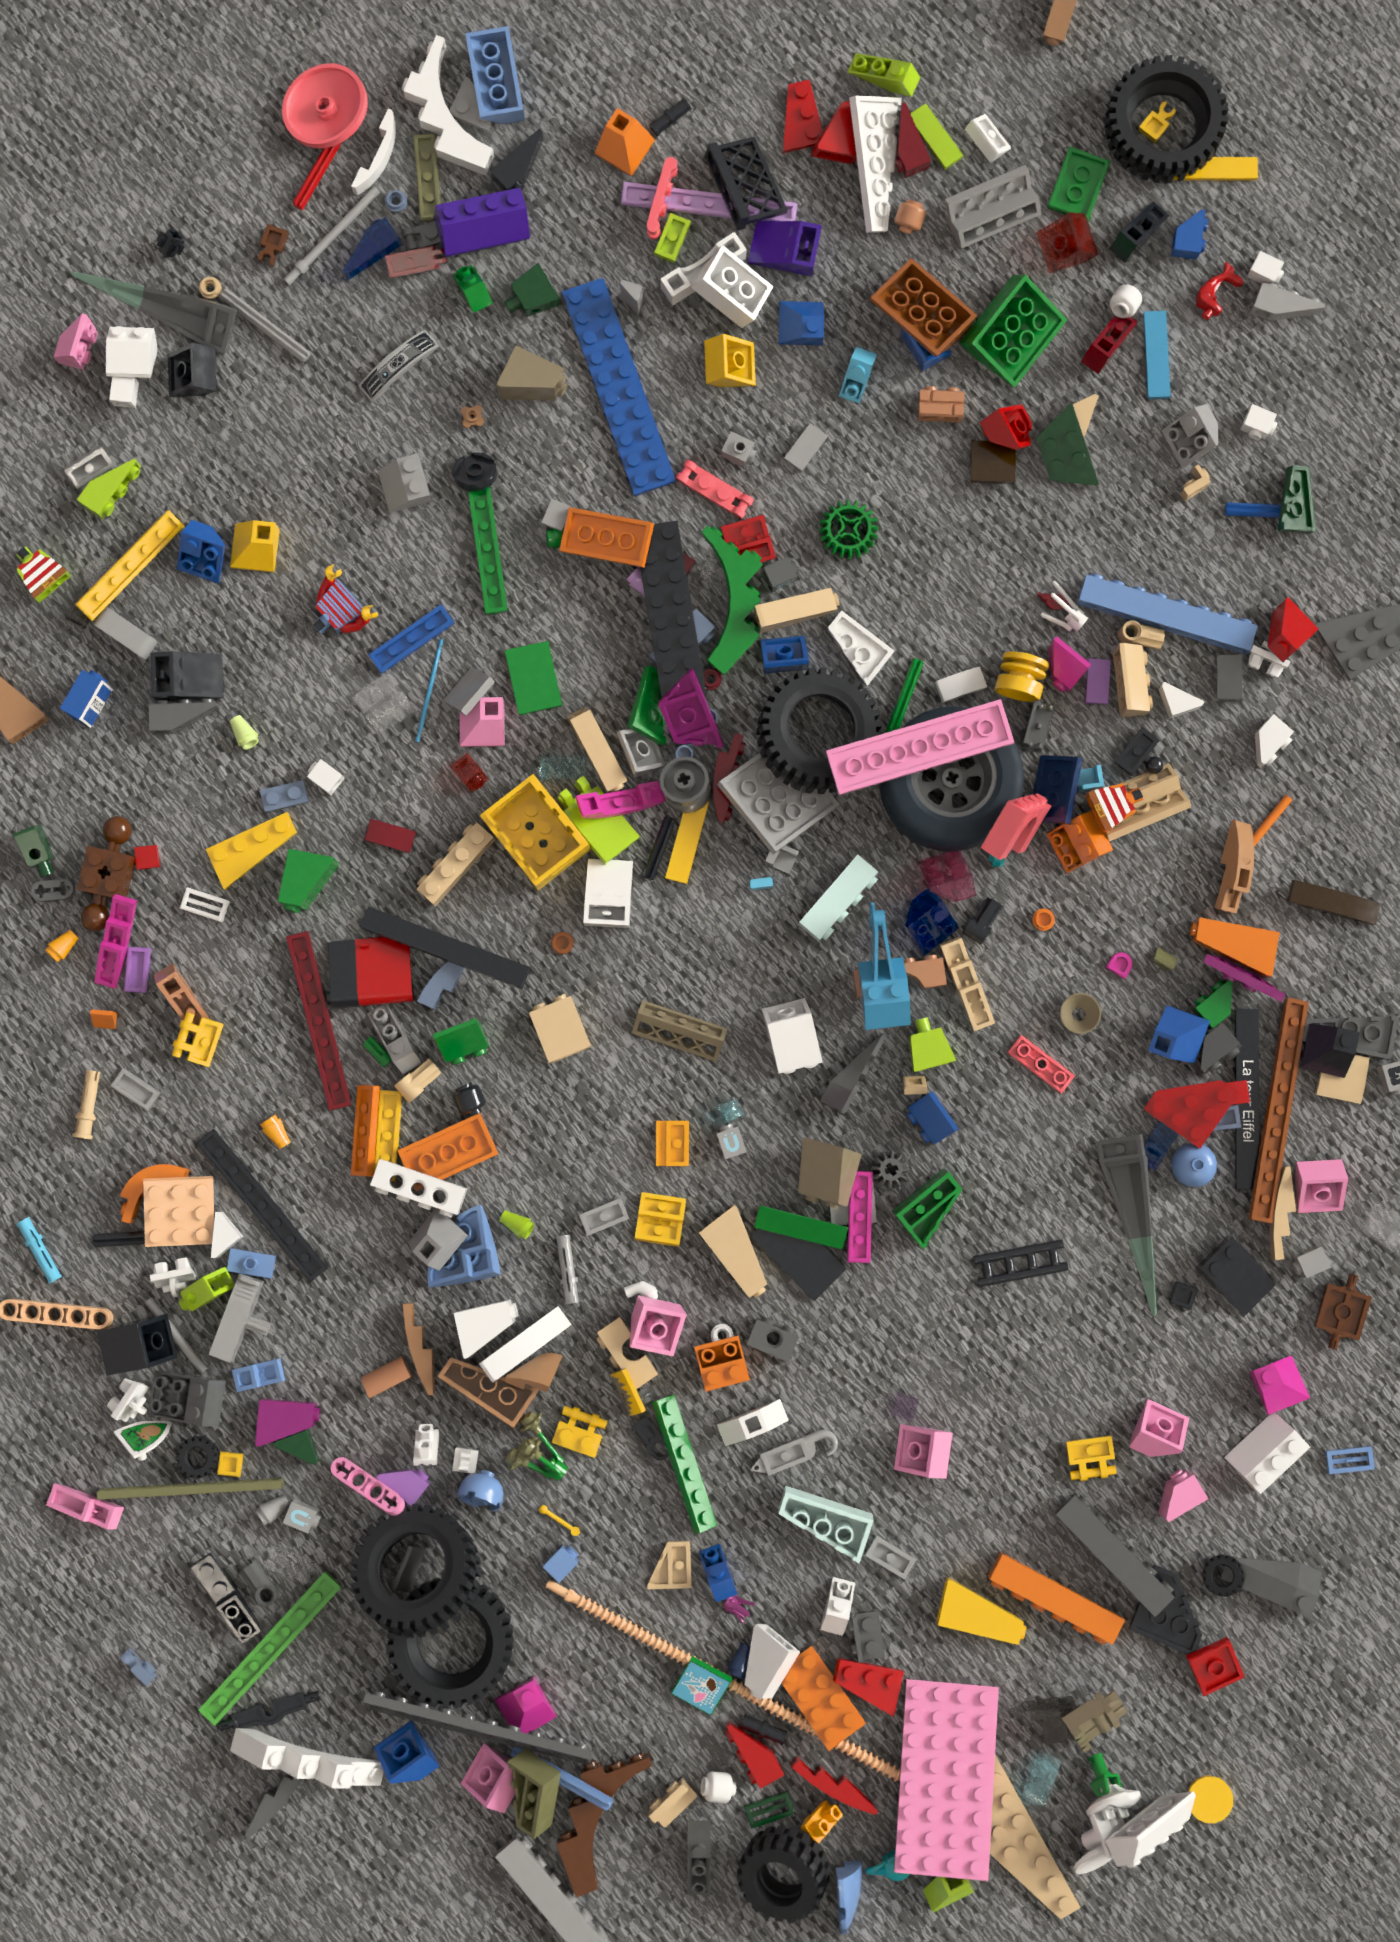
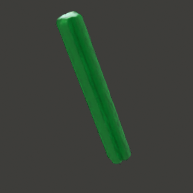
(905, 695)

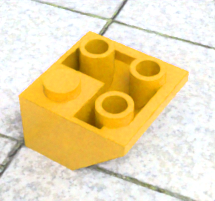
(255, 546)

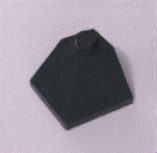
(1329, 1049)

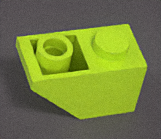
(946, 1890)

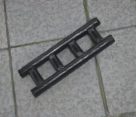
(1008, 1255)

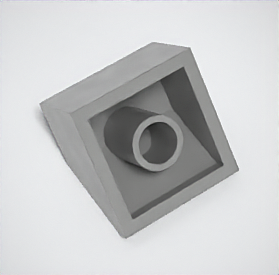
(404, 483)

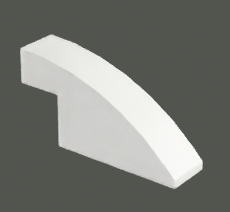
(525, 1344)

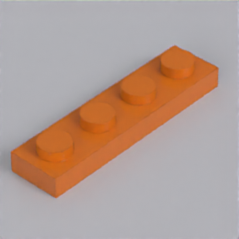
(365, 1130)

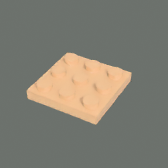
(178, 1211)

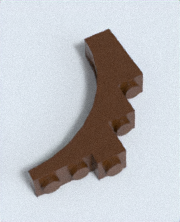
(577, 1847)

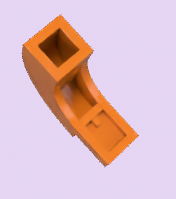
(135, 1190)

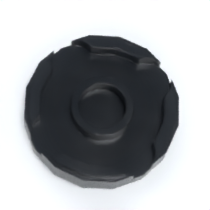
(475, 472)

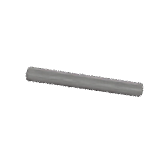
(265, 325)

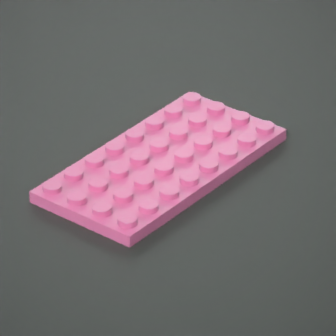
(946, 1780)

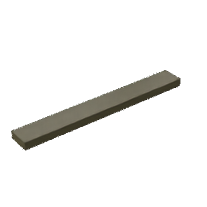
(190, 1488)

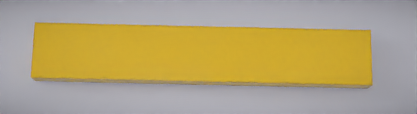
(129, 565)

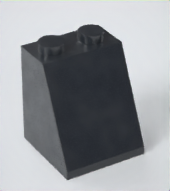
(137, 1344)

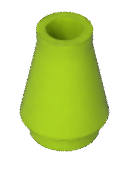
(518, 1224)

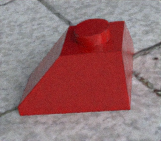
(1008, 427)

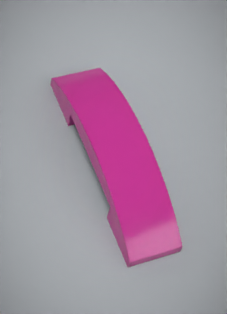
(620, 802)

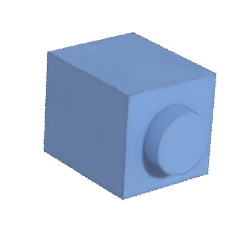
(561, 1562)

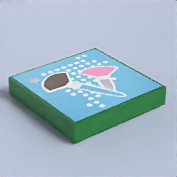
(701, 1685)

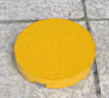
(1212, 1799)

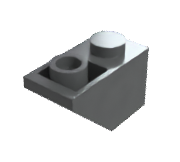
(1217, 1047)

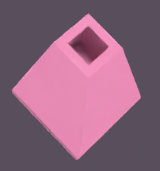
(76, 342)
(484, 724)

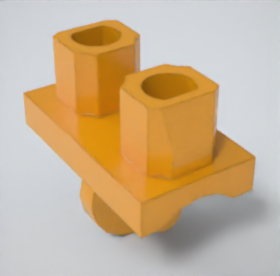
(821, 1820)

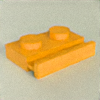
(672, 1143)

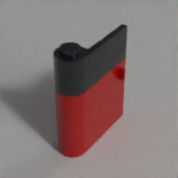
(369, 973)

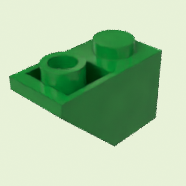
(472, 288)
(1216, 1005)

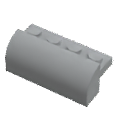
(992, 207)

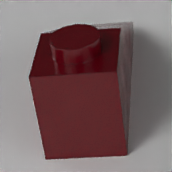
(911, 152)
(1108, 343)

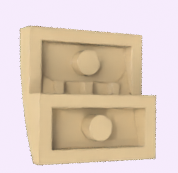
(1348, 1088)

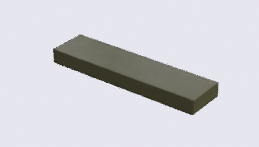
(427, 175)

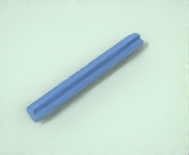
(578, 1786)

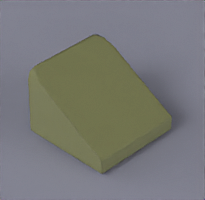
(1164, 959)

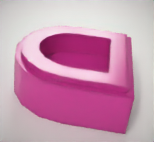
(1120, 964)

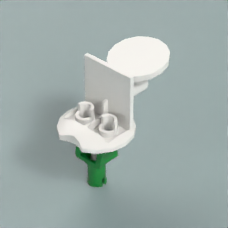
(1105, 1815)

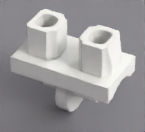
(1257, 655)
(172, 1280)
(131, 1402)
(426, 1445)

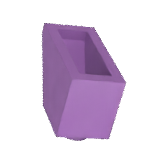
(406, 1482)

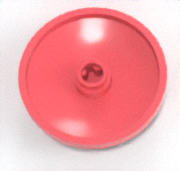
(324, 105)

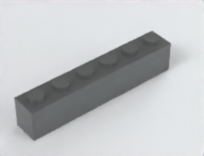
(1118, 1558)

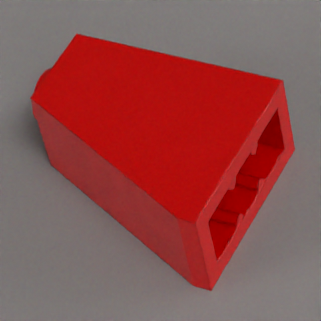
(837, 138)
(1289, 629)

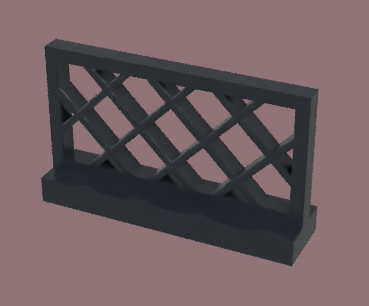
(730, 191)

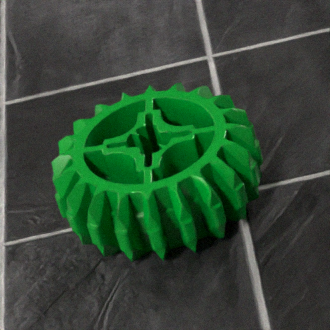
(864, 517)

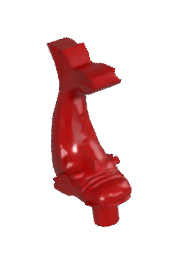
(1206, 295)

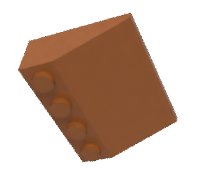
(924, 308)

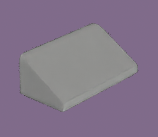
(632, 295)
(88, 466)

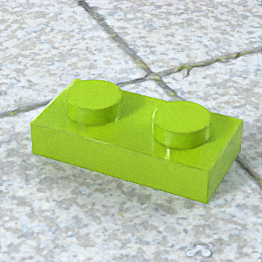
(672, 238)

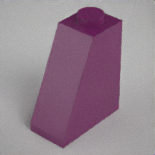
(284, 1418)

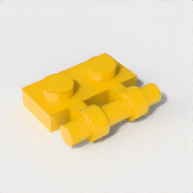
(204, 1040)
(577, 1438)
(1091, 1450)

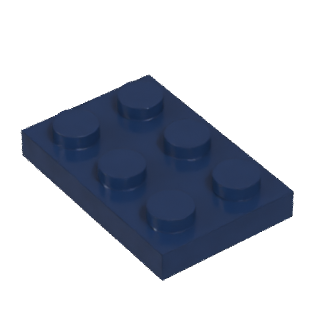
(1058, 783)

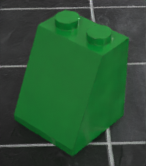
(304, 879)

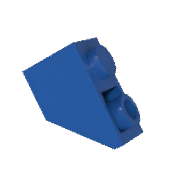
(1188, 237)
(718, 1573)

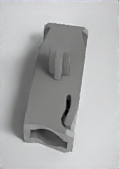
(238, 1319)

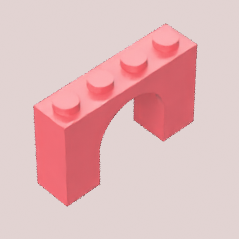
(1016, 825)

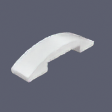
(365, 177)

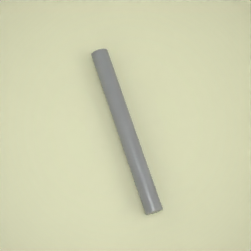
(178, 1338)

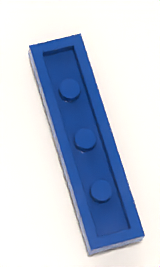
(411, 639)

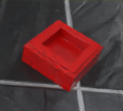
(147, 857)

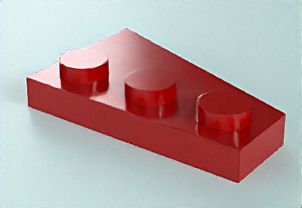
(802, 118)
(871, 1682)

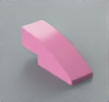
(85, 1506)

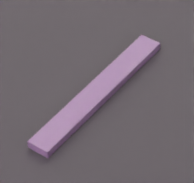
(695, 202)

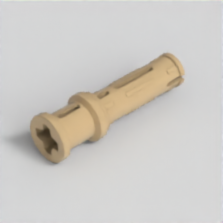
(85, 1116)

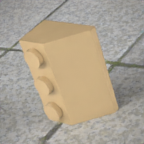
(1132, 680)

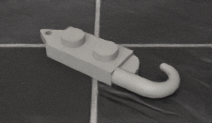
(793, 1452)

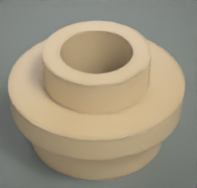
(207, 282)

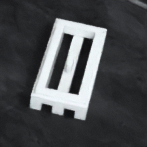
(223, 910)

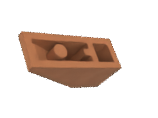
(179, 993)

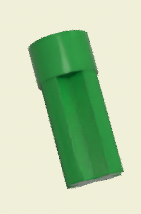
(377, 1051)

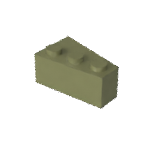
(535, 1792)

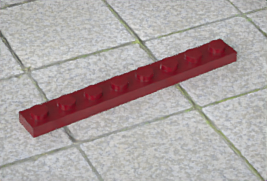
(319, 1021)

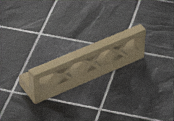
(680, 1026)

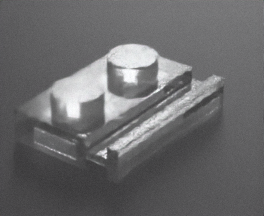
(1382, 1227)

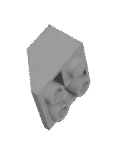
(1192, 434)
(437, 1240)

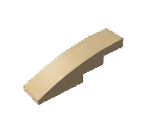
(967, 983)
(1284, 1204)

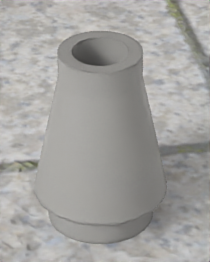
(272, 1509)

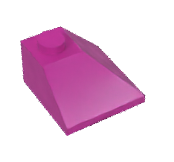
(1065, 665)
(1279, 1385)
(526, 1706)

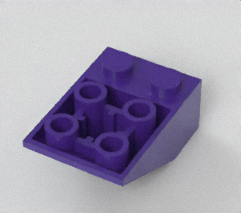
(785, 246)

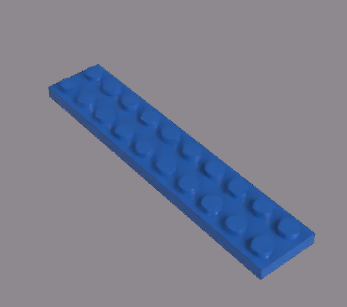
(618, 387)

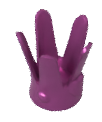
(732, 1606)

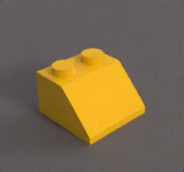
(729, 361)

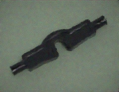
(281, 1707)

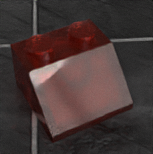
(1067, 242)

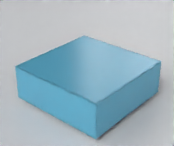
(761, 883)

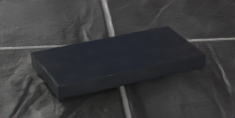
(802, 1260)

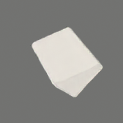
(987, 137)

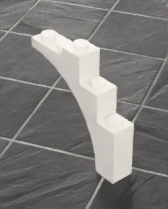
(454, 143)
(305, 1763)

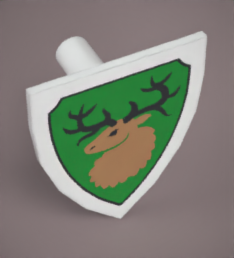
(142, 1436)

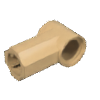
(1143, 635)
(413, 1084)

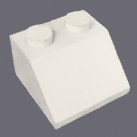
(130, 352)

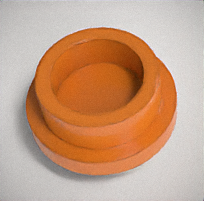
(1043, 919)

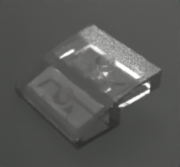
(383, 703)

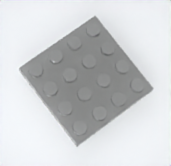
(770, 806)

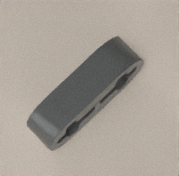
(53, 884)

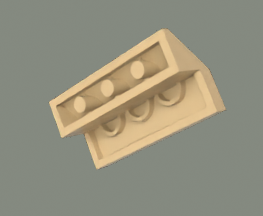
(1160, 800)

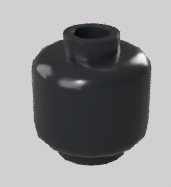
(469, 1099)

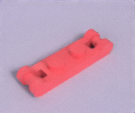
(663, 189)
(714, 489)

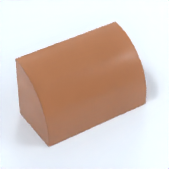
(386, 1376)

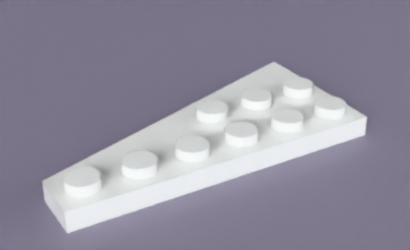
(875, 145)

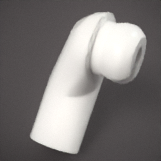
(642, 1288)

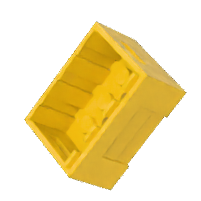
(534, 804)

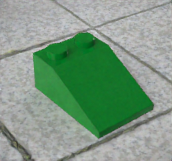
(462, 1041)

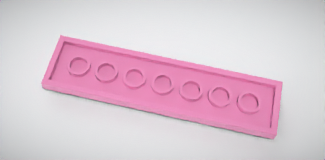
(919, 747)

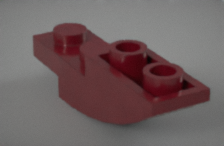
(724, 766)

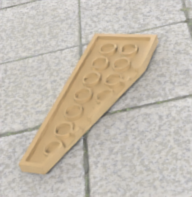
(1022, 1850)

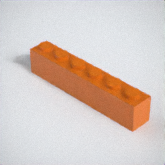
(1056, 1598)

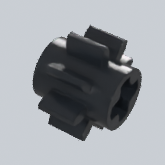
(170, 243)

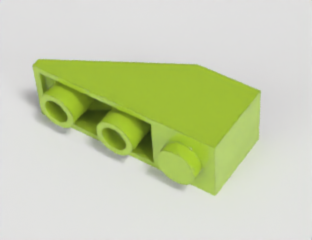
(887, 73)
(106, 489)

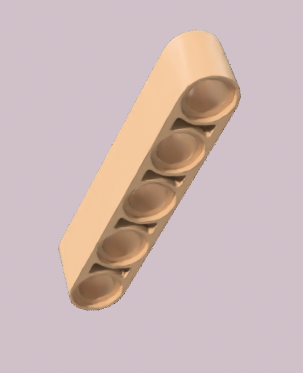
(45, 1313)

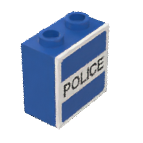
(86, 697)

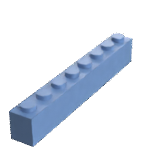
(1167, 614)

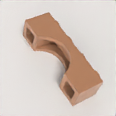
(927, 973)

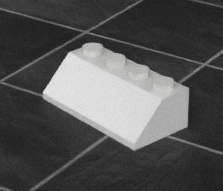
(1150, 1828)

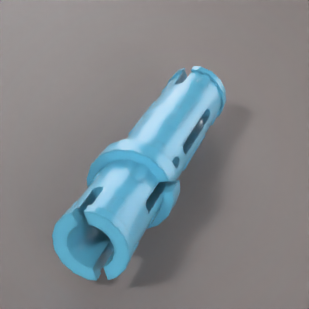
(38, 1249)

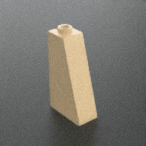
(795, 609)
(597, 749)
(733, 1248)

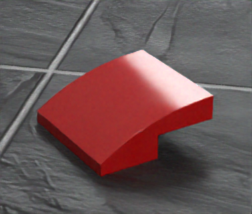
(745, 532)

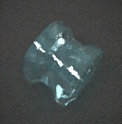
(730, 1111)

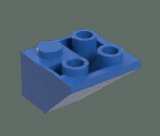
(201, 551)
(1179, 1035)

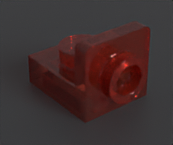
(469, 772)

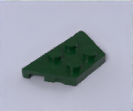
(1066, 450)

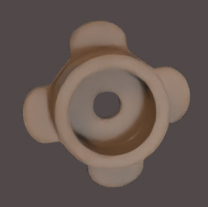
(467, 412)

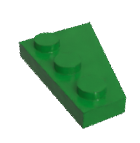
(646, 714)

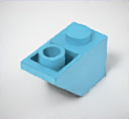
(857, 374)

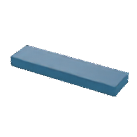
(1156, 355)

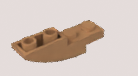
(1239, 862)

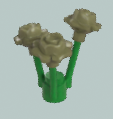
(530, 1449)

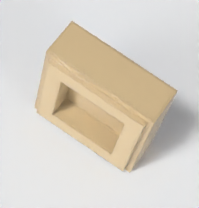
(914, 1085)

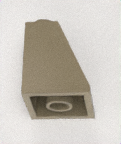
(531, 378)
(827, 1172)

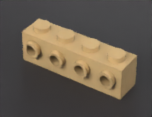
(454, 866)

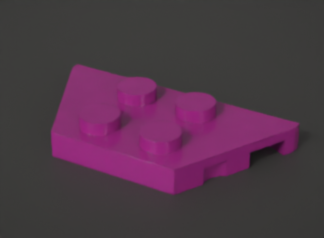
(689, 714)
(1249, 980)

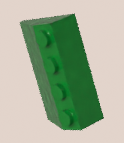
(1014, 329)

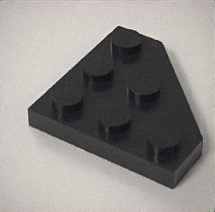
(1174, 1624)

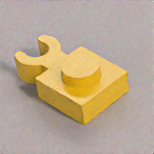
(1156, 123)

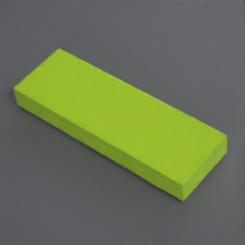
(936, 137)

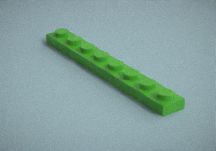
(270, 1648)

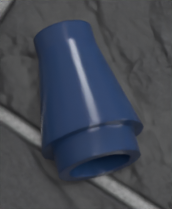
(739, 1661)

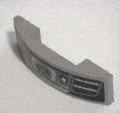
(396, 364)

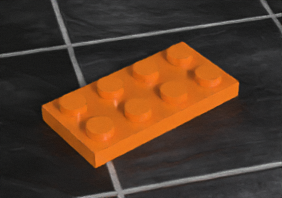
(606, 537)
(450, 1150)
(821, 1699)

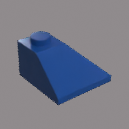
(801, 323)
(406, 1755)

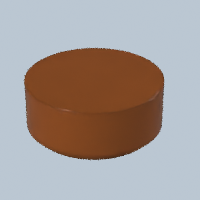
(562, 943)

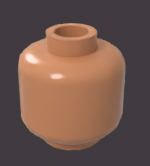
(910, 216)

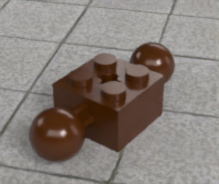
(96, 861)

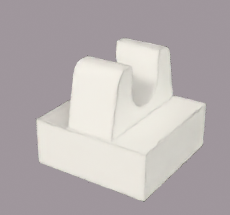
(465, 1460)

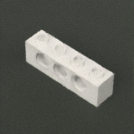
(454, 1193)

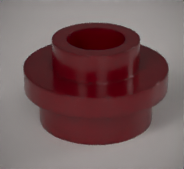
(716, 674)

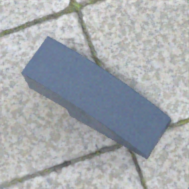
(444, 979)

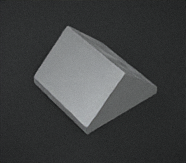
(640, 752)

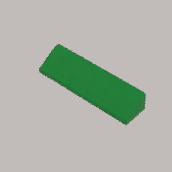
(801, 1227)

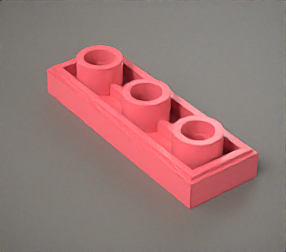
(1052, 1073)

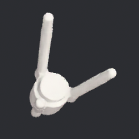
(1076, 616)

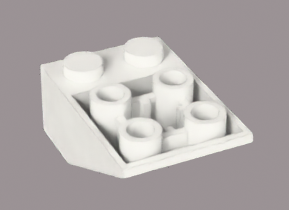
(608, 893)

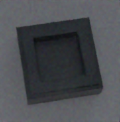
(1183, 1295)

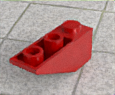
(759, 1758)

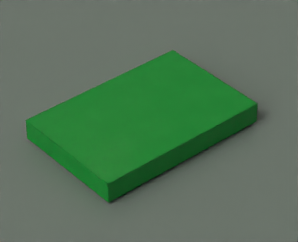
(1078, 183)
(533, 678)

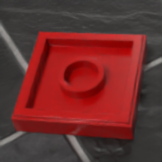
(1215, 1666)

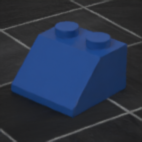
(931, 1118)

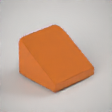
(103, 1019)

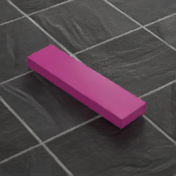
(860, 1219)

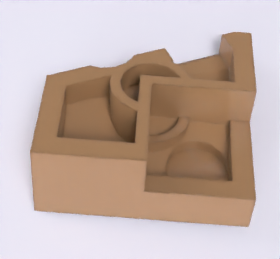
(536, 1373)

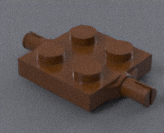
(1342, 1311)

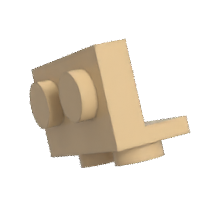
(676, 1799)

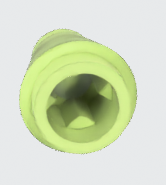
(244, 733)

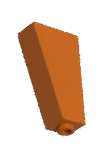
(1241, 944)

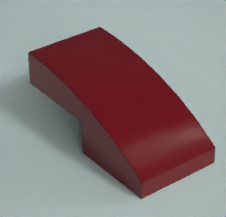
(389, 835)

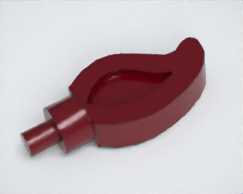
(1051, 603)

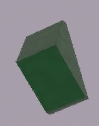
(300, 1446)

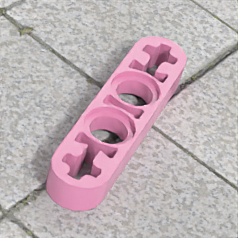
(367, 1486)

